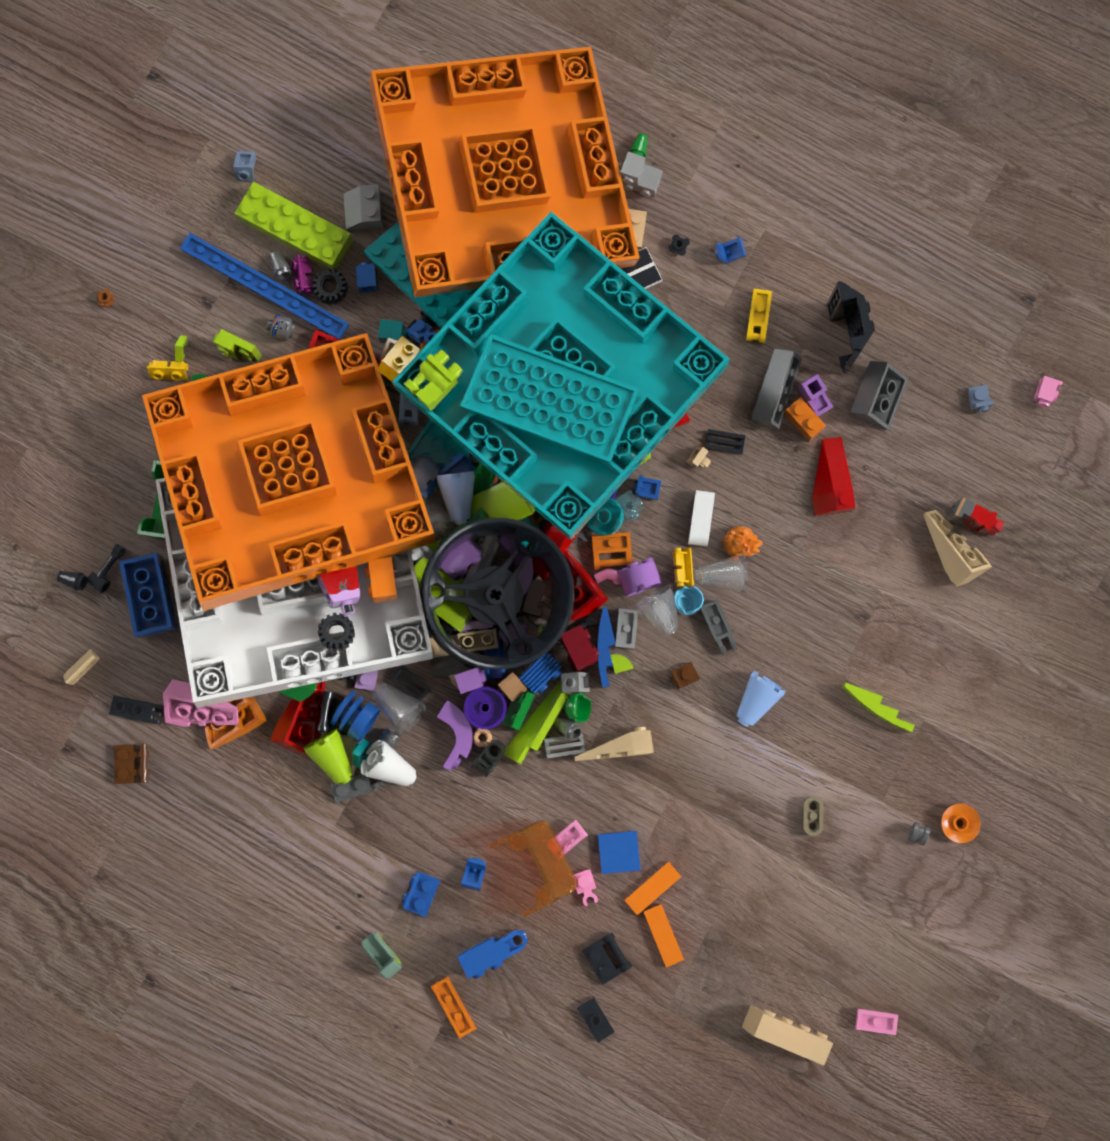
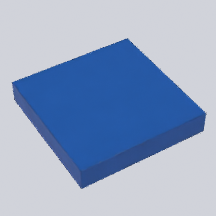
(619, 852)

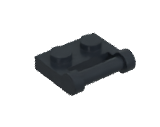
(328, 704)
(602, 963)

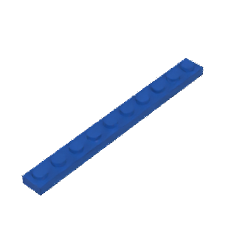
(264, 286)

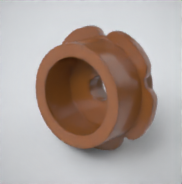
(108, 301)

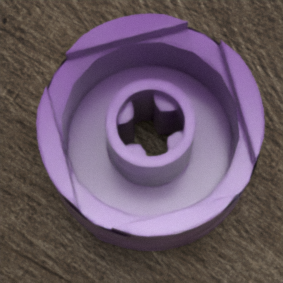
(639, 577)

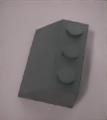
(879, 394)

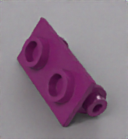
(302, 267)

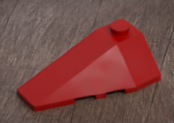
(833, 483)
(299, 722)

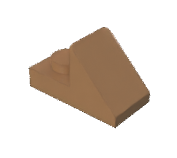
(512, 686)

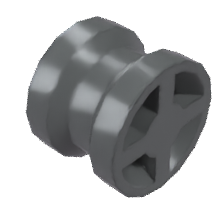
(919, 833)

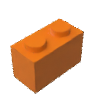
(804, 419)
(382, 580)

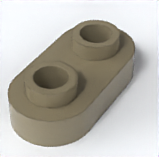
(814, 816)

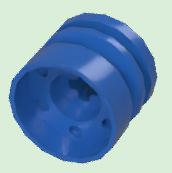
(352, 714)

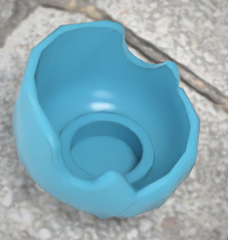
(688, 600)

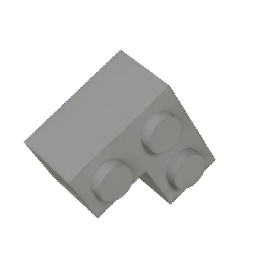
(640, 177)

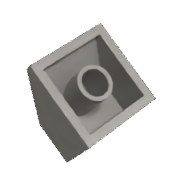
(363, 208)

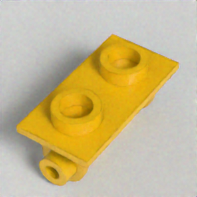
(159, 370)
(684, 573)

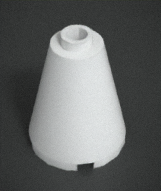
(387, 765)

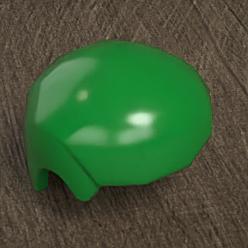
(578, 707)

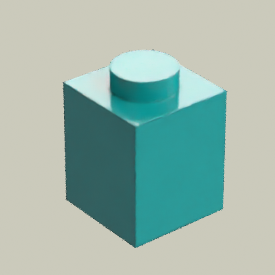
(392, 330)

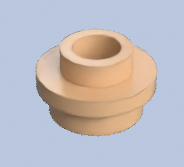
(477, 733)

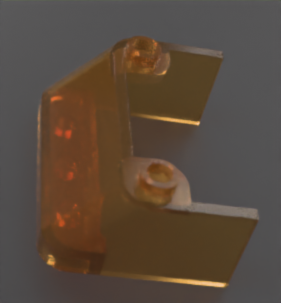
(549, 860)

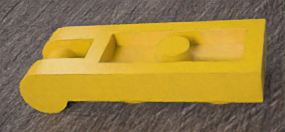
(759, 315)

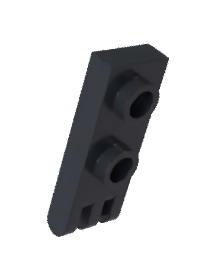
(135, 709)

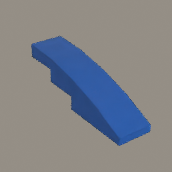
(605, 640)

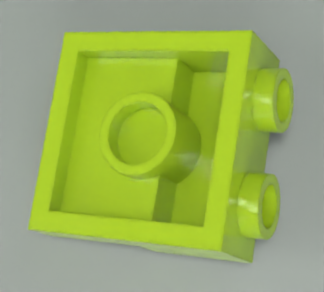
(233, 346)

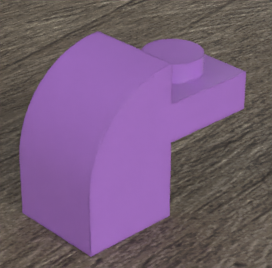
(814, 394)

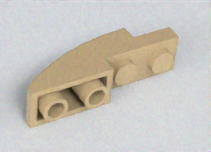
(470, 641)

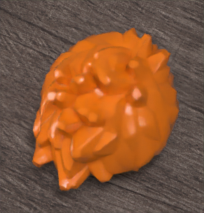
(741, 541)

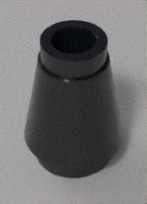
(74, 580)

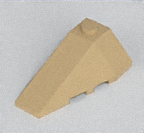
(956, 555)
(627, 745)

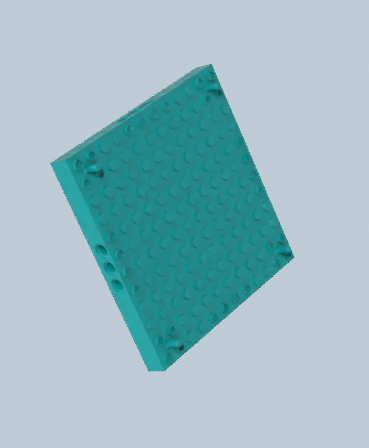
(586, 311)

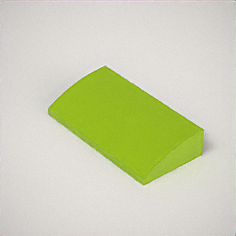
(501, 502)
(452, 612)

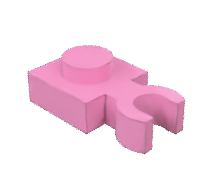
(585, 884)

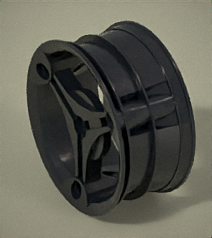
(510, 591)

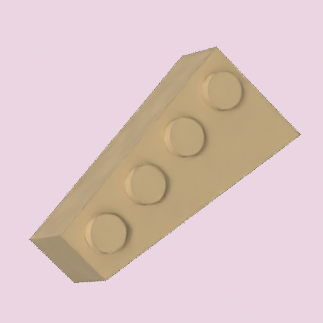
(787, 1035)

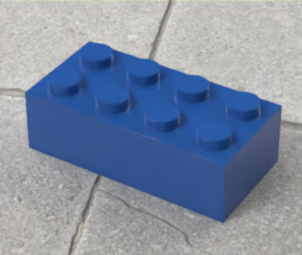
(148, 595)

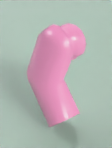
(608, 573)

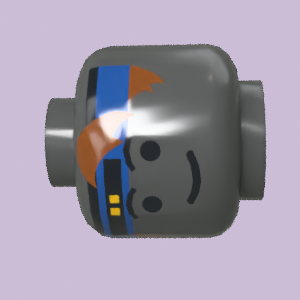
(280, 328)

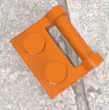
(611, 544)

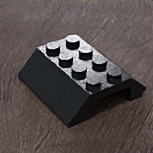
(851, 305)

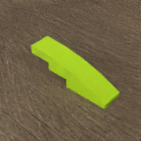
(872, 701)

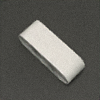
(701, 518)

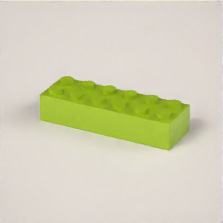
(294, 226)

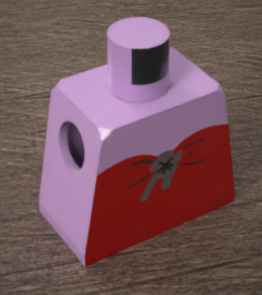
(341, 589)

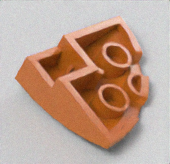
(249, 717)

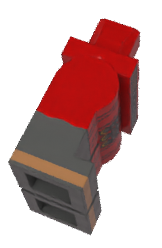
(975, 517)

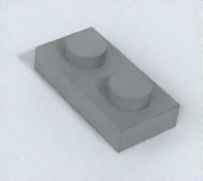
(626, 628)

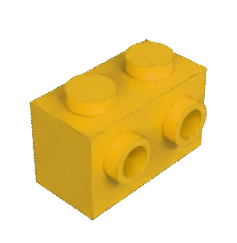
(398, 358)

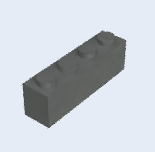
(776, 388)

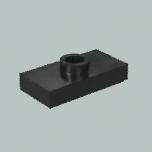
(595, 1019)

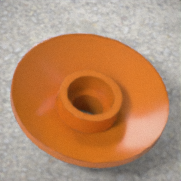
(969, 818)

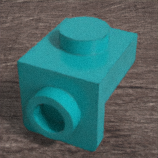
(359, 752)

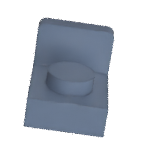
(244, 166)
(979, 399)

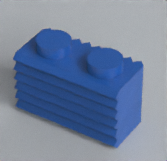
(540, 673)

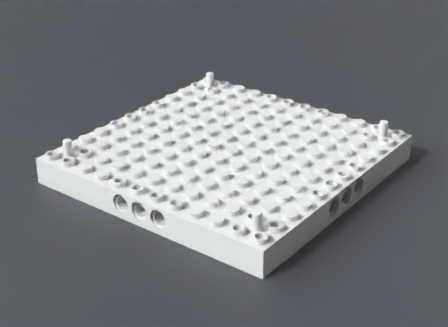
(274, 638)

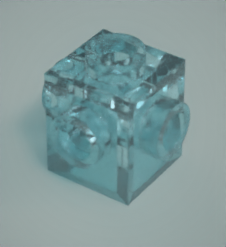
(629, 499)

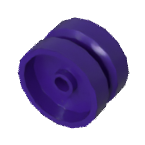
(485, 719)

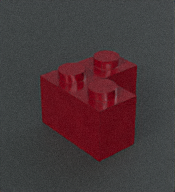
(578, 649)

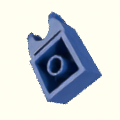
(490, 953)

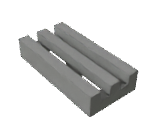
(548, 748)

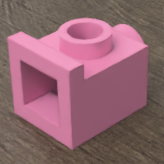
(1047, 391)

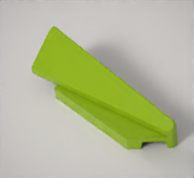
(537, 726)

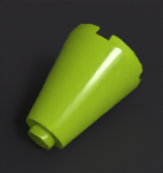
(330, 756)

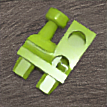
(439, 378)

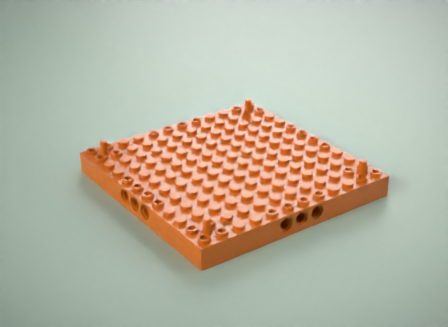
(489, 153)
(286, 471)

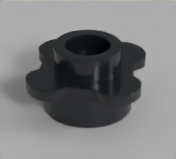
(679, 250)

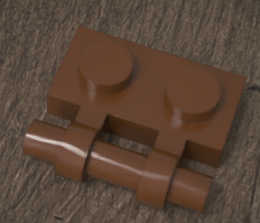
(125, 764)

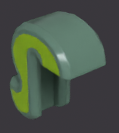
(381, 955)

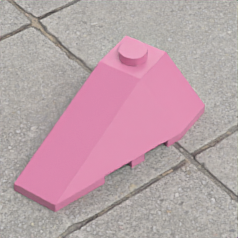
(182, 711)

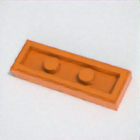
(652, 888)
(663, 935)
(453, 1007)

